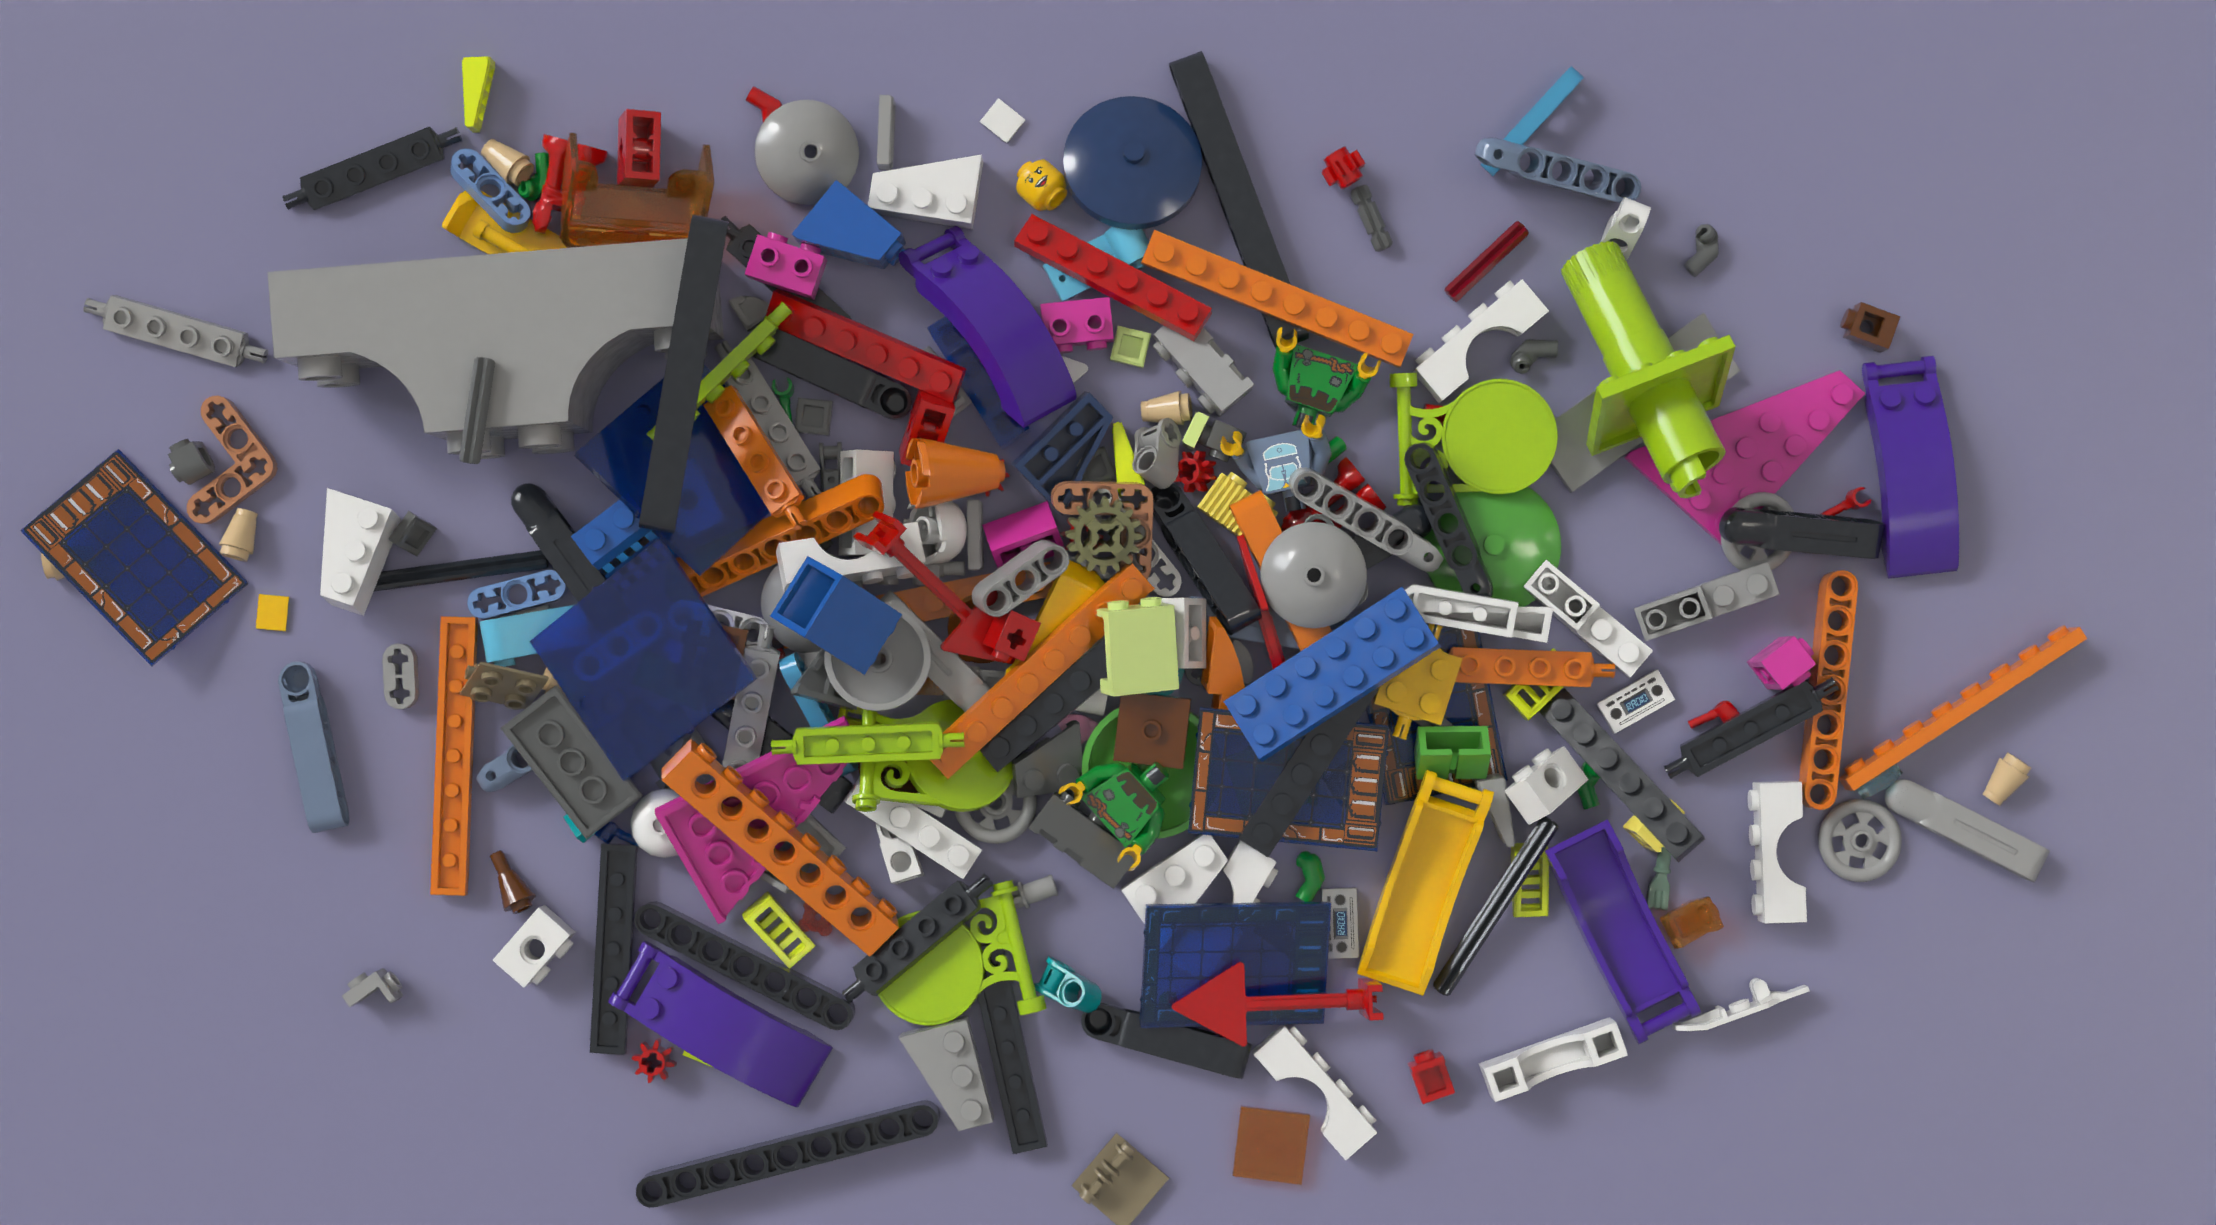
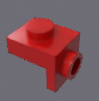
(1430, 1076)

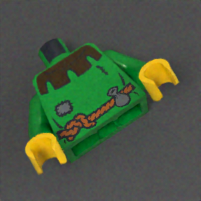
(1317, 380)
(1125, 803)

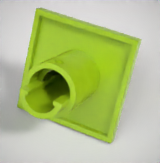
(1651, 386)

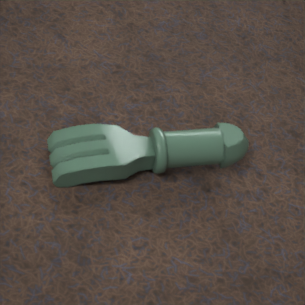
(1659, 887)

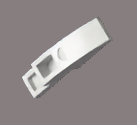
(1587, 619)

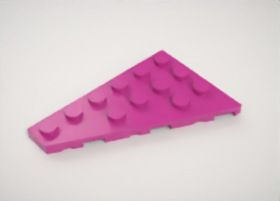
(1761, 446)
(714, 860)

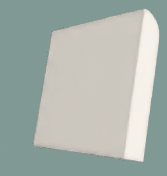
(1002, 120)

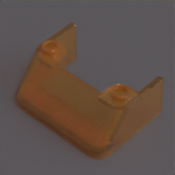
(630, 214)

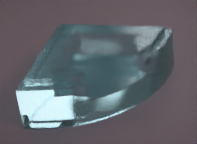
(1880, 782)

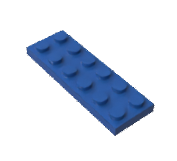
(1332, 674)

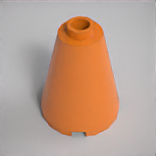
(949, 472)

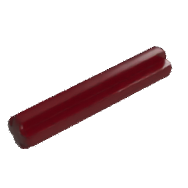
(1486, 261)

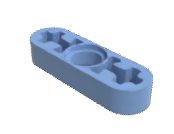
(487, 175)
(491, 592)

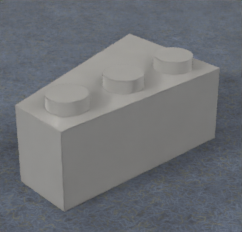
(1204, 367)
(952, 1069)

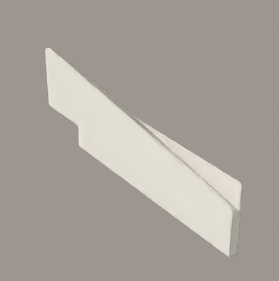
(1481, 613)

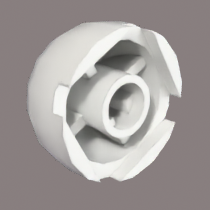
(941, 530)
(647, 828)

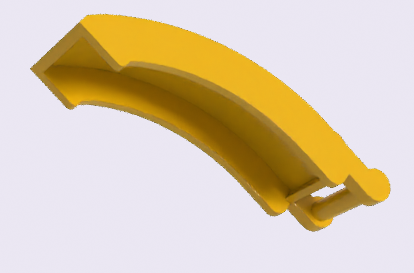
(1423, 884)

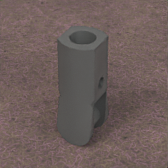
(829, 477)

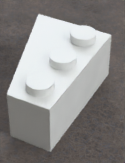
(930, 192)
(354, 549)
(1178, 877)

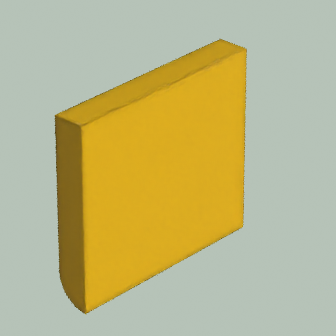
(272, 612)

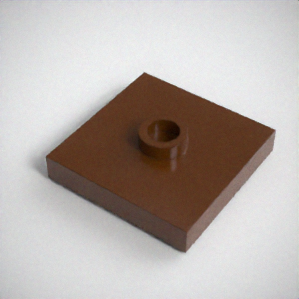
(1152, 729)

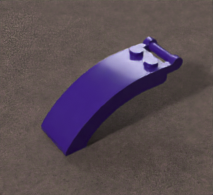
(995, 323)
(1913, 469)
(1620, 928)
(722, 1027)

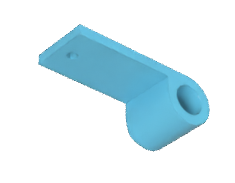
(1121, 243)
(511, 635)

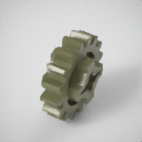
(1093, 545)

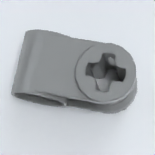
(1157, 453)

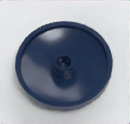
(1132, 162)

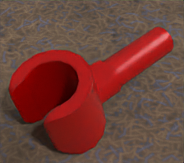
(1849, 502)
(1723, 710)

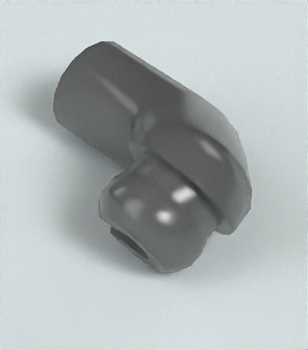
(1706, 249)
(1529, 351)

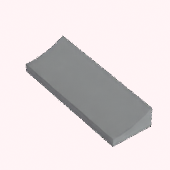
(1572, 457)

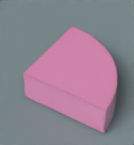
(1087, 725)

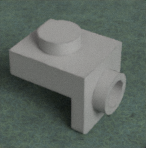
(365, 985)

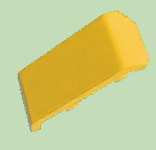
(477, 228)
(1063, 598)

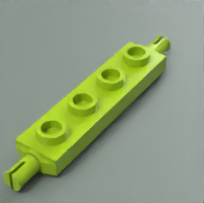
(736, 361)
(868, 743)

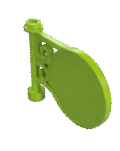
(1492, 437)
(966, 790)
(954, 971)

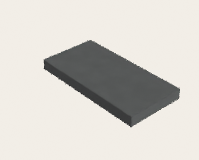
(570, 762)

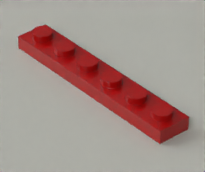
(1113, 277)
(869, 347)

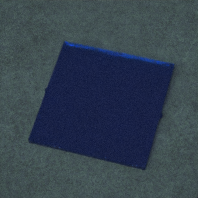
(716, 495)
(643, 659)

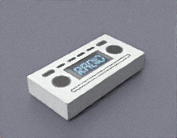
(1635, 701)

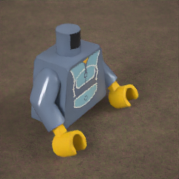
(1274, 458)

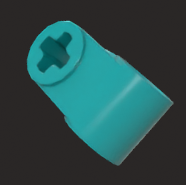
(1063, 985)

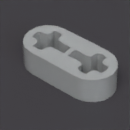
(409, 676)

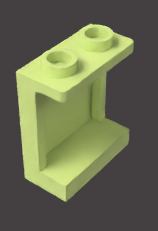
(1139, 647)

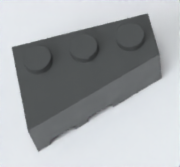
(1082, 838)

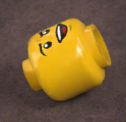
(1041, 185)

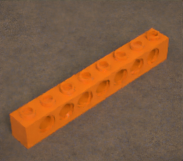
(865, 931)

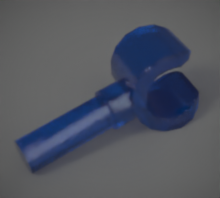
(611, 830)

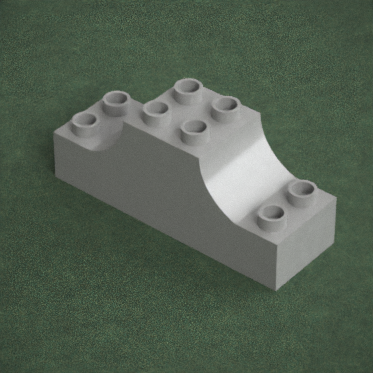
(544, 316)

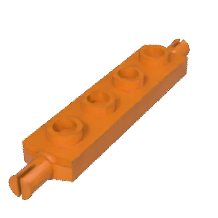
(757, 456)
(1528, 667)

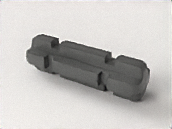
(1371, 218)

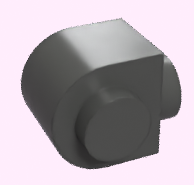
(1212, 436)
(190, 461)

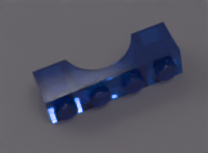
(977, 383)

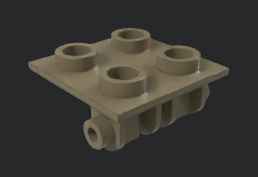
(502, 685)
(1119, 1181)

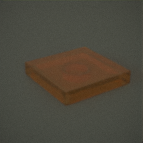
(1271, 1145)

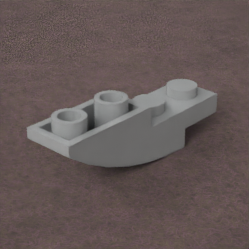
(1706, 601)

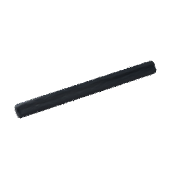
(461, 570)
(1495, 906)

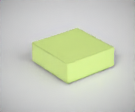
(1130, 346)
(1195, 430)

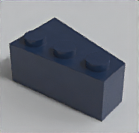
(1062, 445)

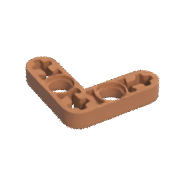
(243, 459)
(1143, 512)

